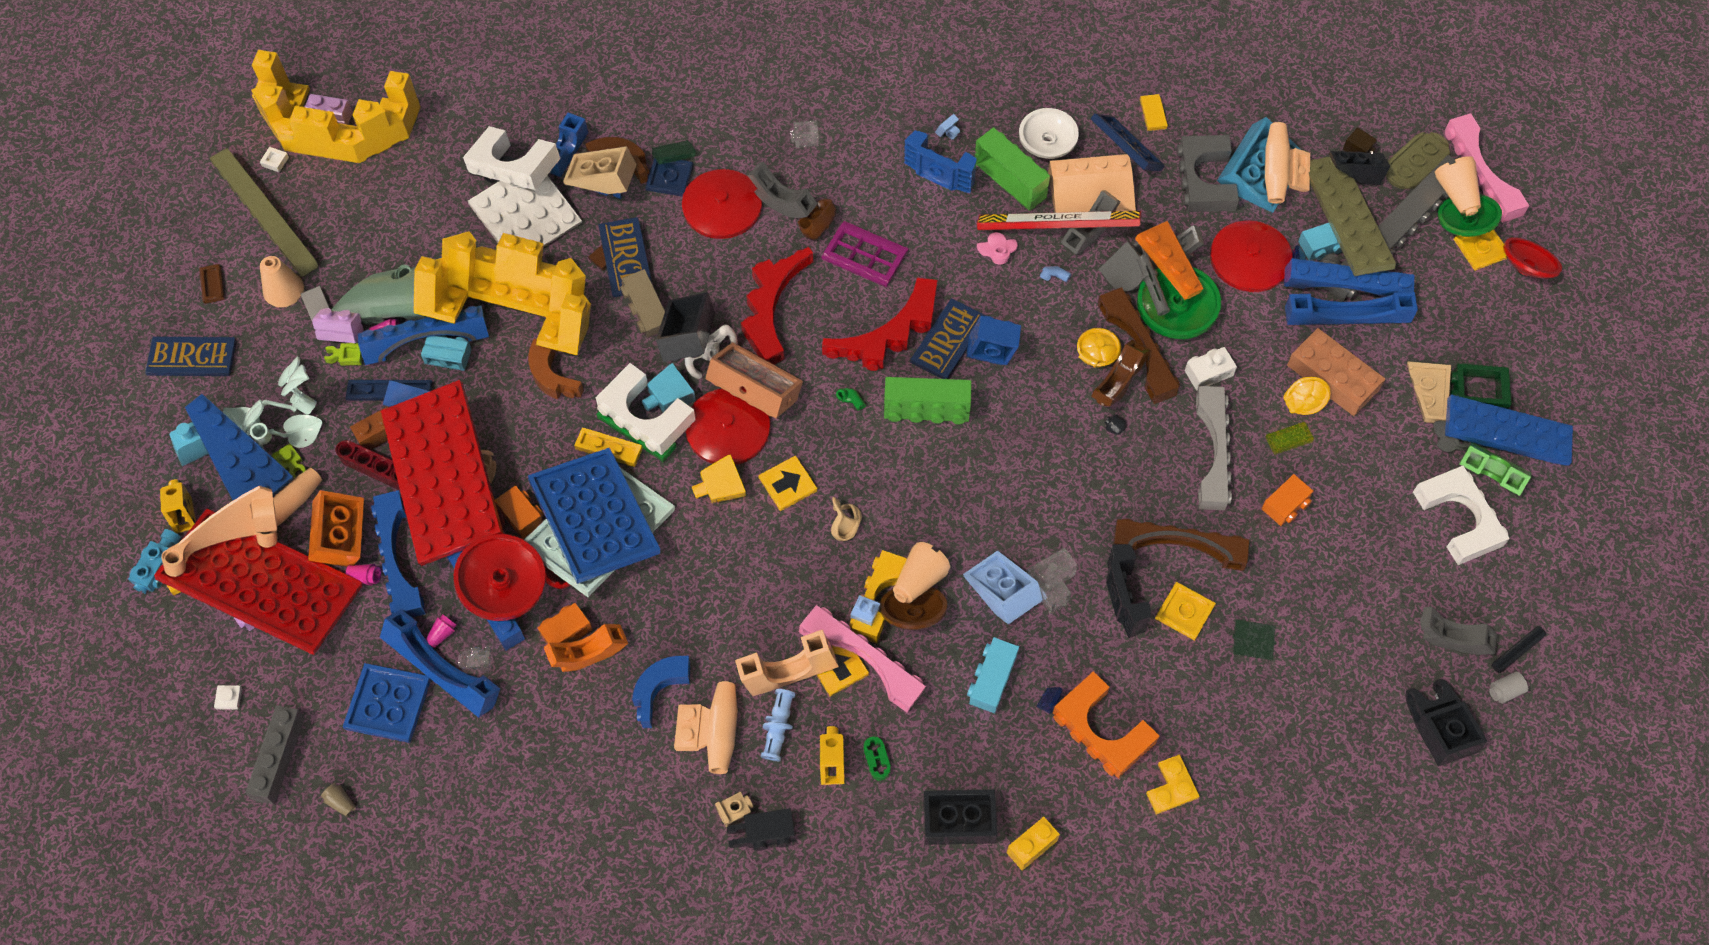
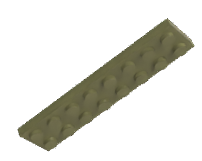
(1350, 219)

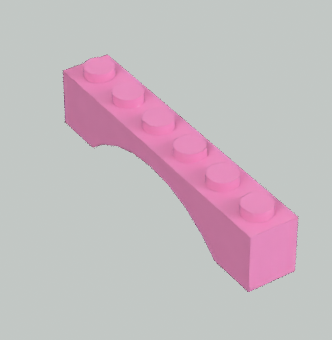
(1465, 136)
(900, 685)

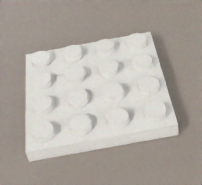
(525, 212)

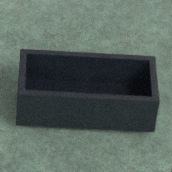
(685, 327)

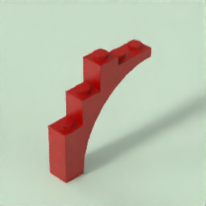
(772, 280)
(894, 335)

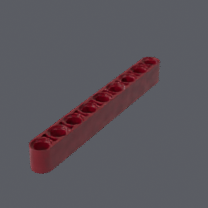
(375, 466)

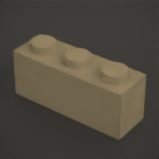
(643, 302)

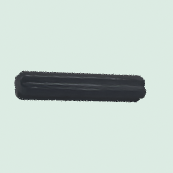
(1518, 649)

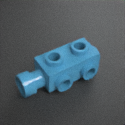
(143, 573)

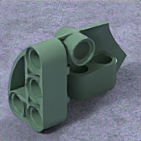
(382, 296)

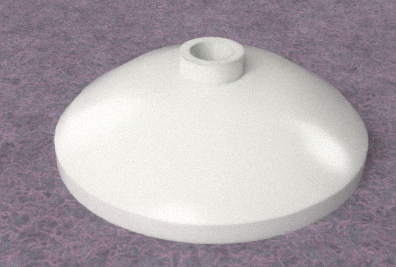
(1050, 125)

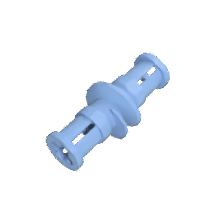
(777, 725)

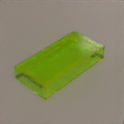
(1289, 438)

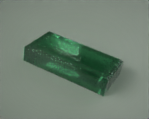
(673, 152)

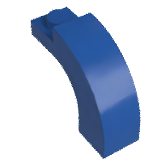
(656, 677)

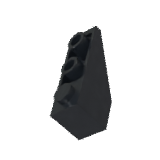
(1362, 166)

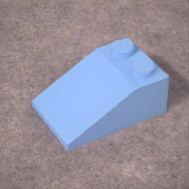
(1004, 587)

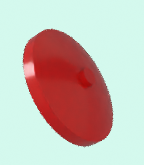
(721, 204)
(1250, 256)
(727, 427)
(499, 577)

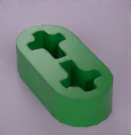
(871, 760)

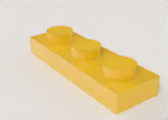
(623, 451)

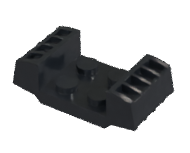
(1132, 616)

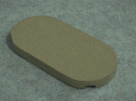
(1417, 160)

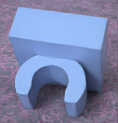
(948, 127)
(865, 610)

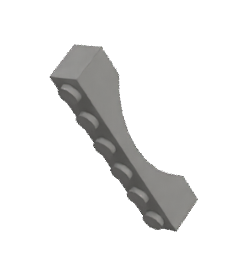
(1211, 407)

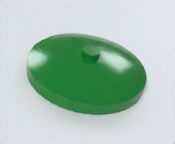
(1186, 317)

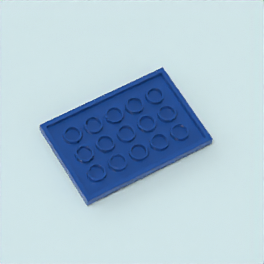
(593, 515)

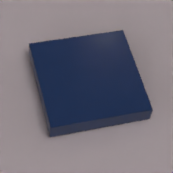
(669, 177)

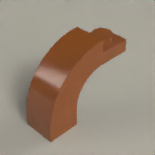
(553, 385)

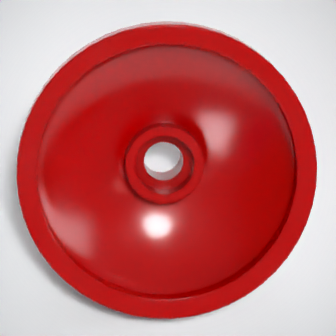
(1531, 258)

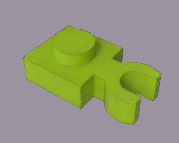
(347, 354)
(289, 459)

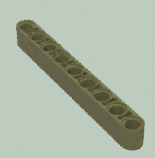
(264, 212)

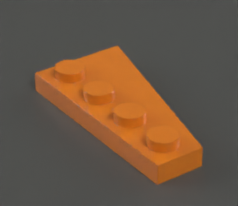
(1170, 258)

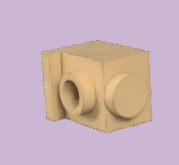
(730, 816)

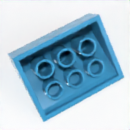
(1248, 166)

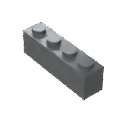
(275, 755)

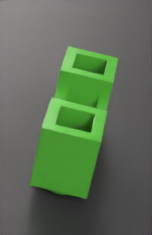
(1503, 471)

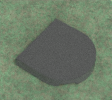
(1123, 269)

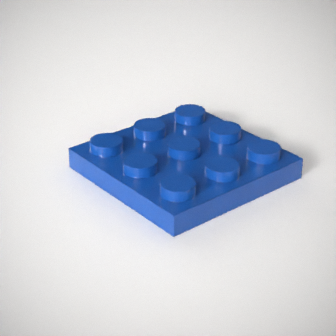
(387, 703)

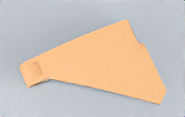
(243, 517)

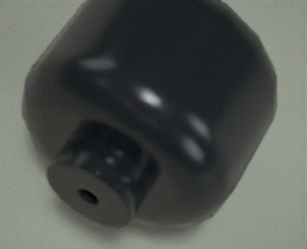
(1115, 424)

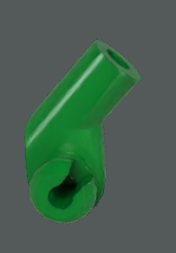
(850, 396)

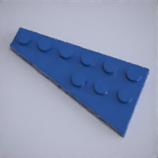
(234, 454)

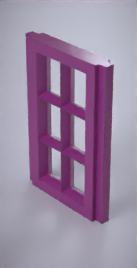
(857, 268)

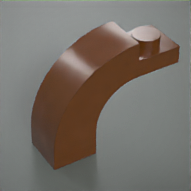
(615, 142)

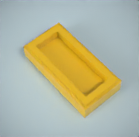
(1153, 112)

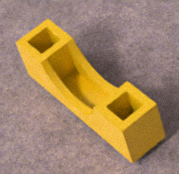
(885, 574)

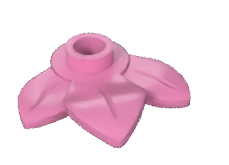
(997, 248)

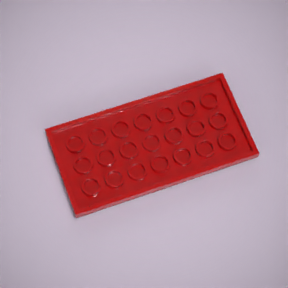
(440, 472)
(267, 588)

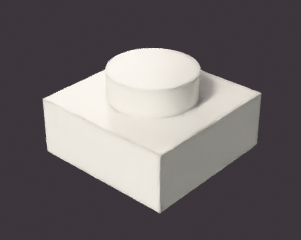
(274, 159)
(228, 697)

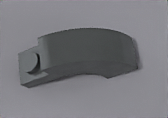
(1080, 238)

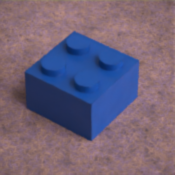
(993, 340)

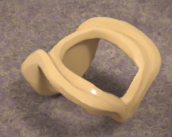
(843, 526)

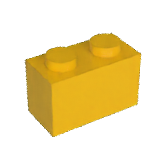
(1032, 843)

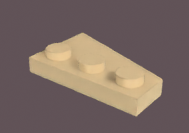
(1431, 389)

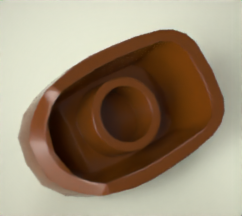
(818, 219)

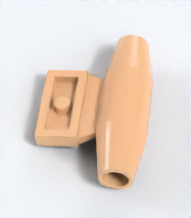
(1284, 165)
(295, 494)
(710, 727)

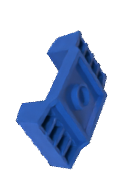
(938, 168)

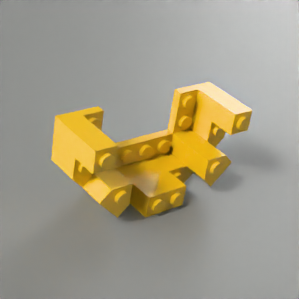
(317, 131)
(506, 277)

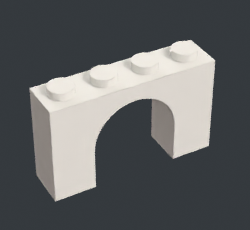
(524, 172)
(656, 432)
(1459, 487)

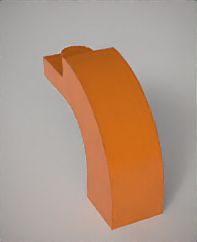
(587, 651)

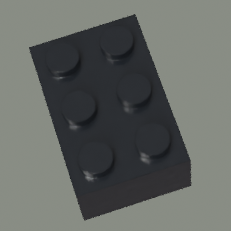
(959, 817)

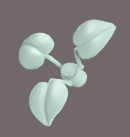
(293, 376)
(296, 427)

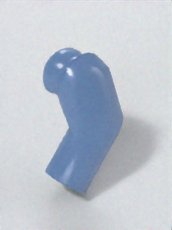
(1056, 271)

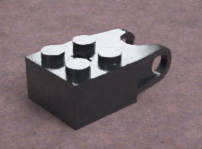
(1445, 724)

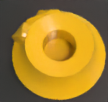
(1098, 347)
(1307, 396)

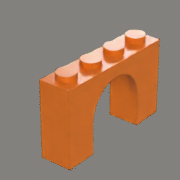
(1114, 754)

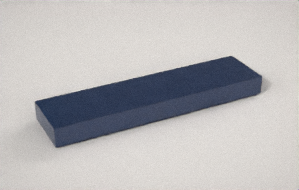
(376, 389)

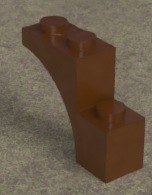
(1118, 380)

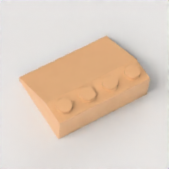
(1079, 182)

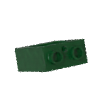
(1501, 377)

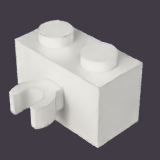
(1210, 368)

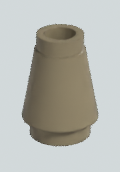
(338, 799)

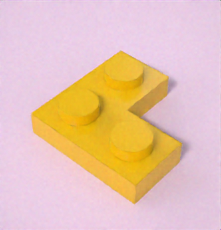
(1178, 787)

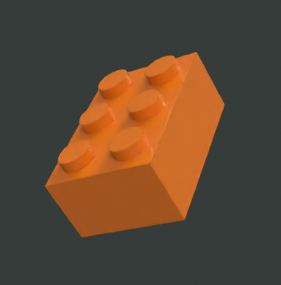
(336, 529)

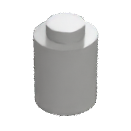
(1508, 687)

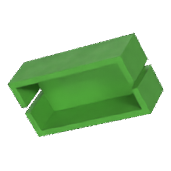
(1012, 169)
(927, 399)

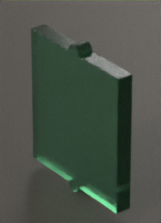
(1254, 639)

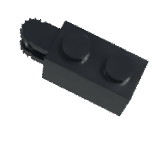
(764, 830)

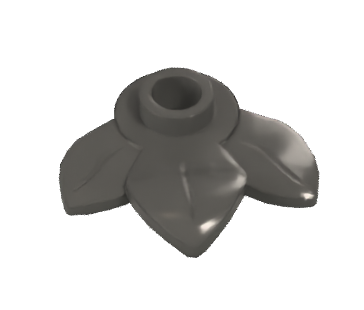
(1448, 443)

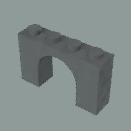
(1198, 194)

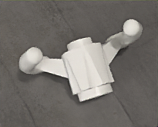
(712, 348)

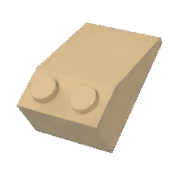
(602, 170)

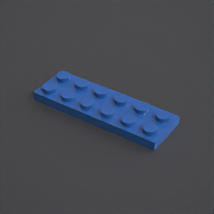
(1509, 430)

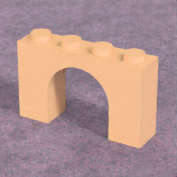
(767, 676)

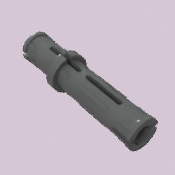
(1144, 265)

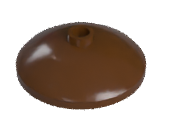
(916, 615)

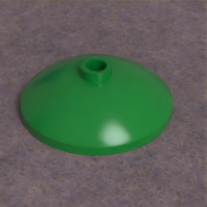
(1482, 222)

